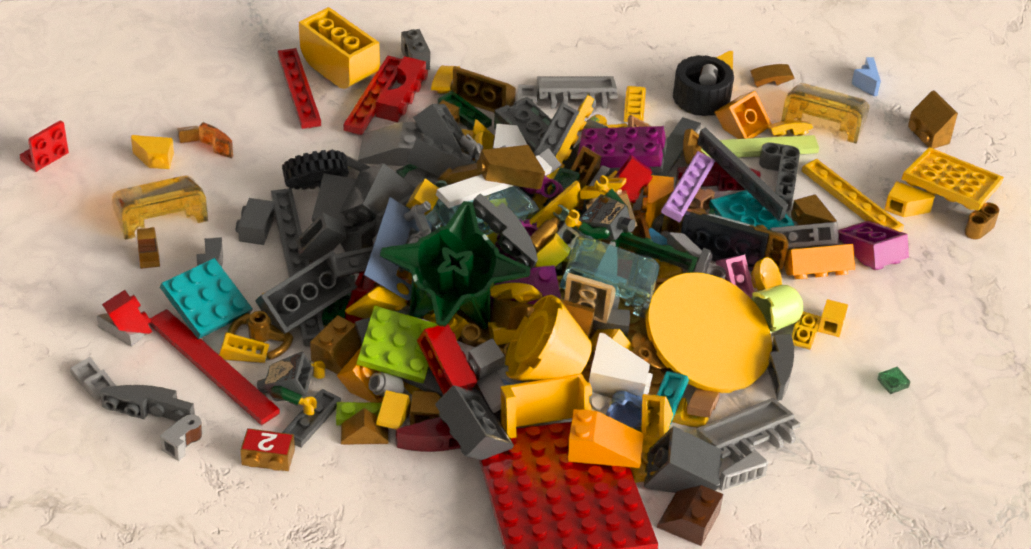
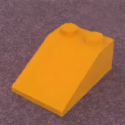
(603, 440)

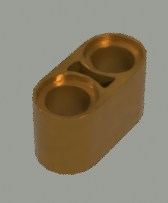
(982, 221)

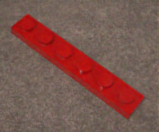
(299, 88)
(366, 107)

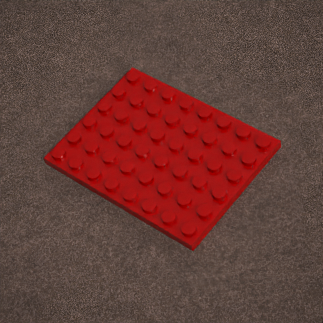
(561, 503)

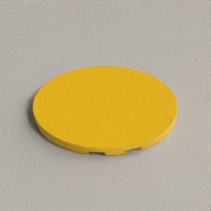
(709, 332)

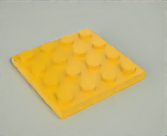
(952, 179)

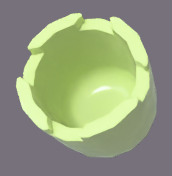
(779, 305)

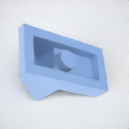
(867, 77)

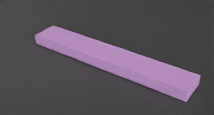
(688, 186)

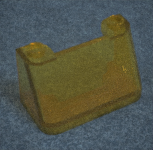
(827, 105)
(158, 199)

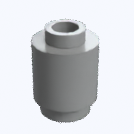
(382, 381)

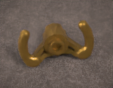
(262, 330)

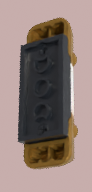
(730, 237)

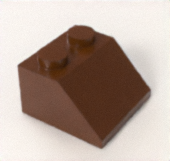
(692, 513)

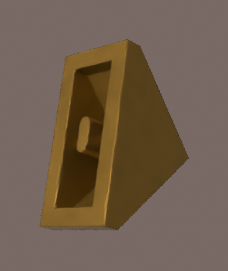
(587, 165)
(510, 313)
(363, 430)

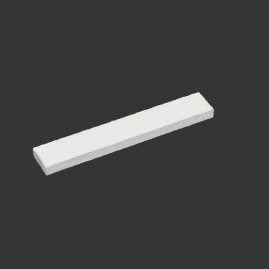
(470, 188)

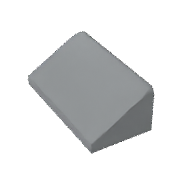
(683, 244)
(108, 325)

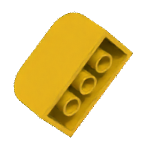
(338, 48)

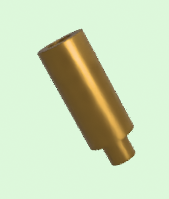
(544, 233)

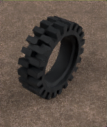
(309, 169)

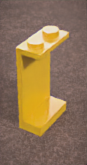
(542, 401)

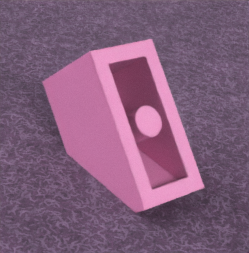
(737, 273)

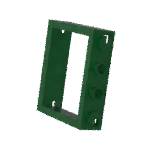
(660, 252)

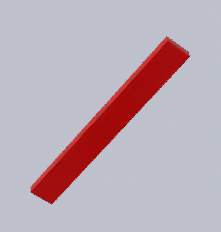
(214, 367)

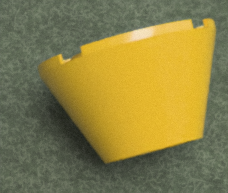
(547, 344)

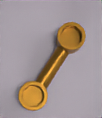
(471, 336)

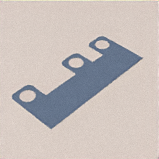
(392, 232)

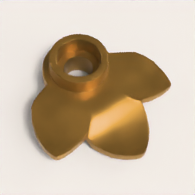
(645, 350)

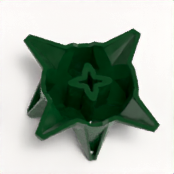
(454, 269)

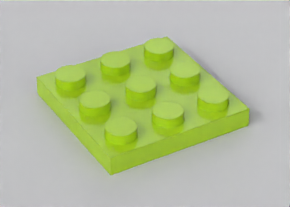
(393, 345)

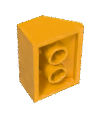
(819, 261)

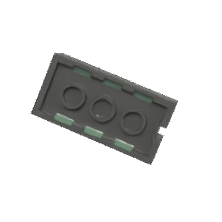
(529, 119)

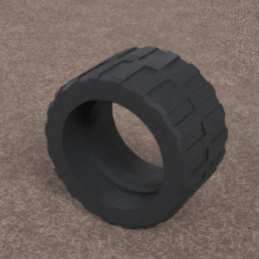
(700, 98)

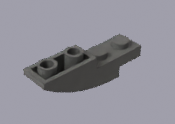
(512, 233)
(145, 399)

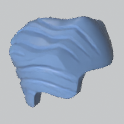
(626, 409)

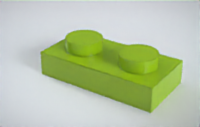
(348, 409)

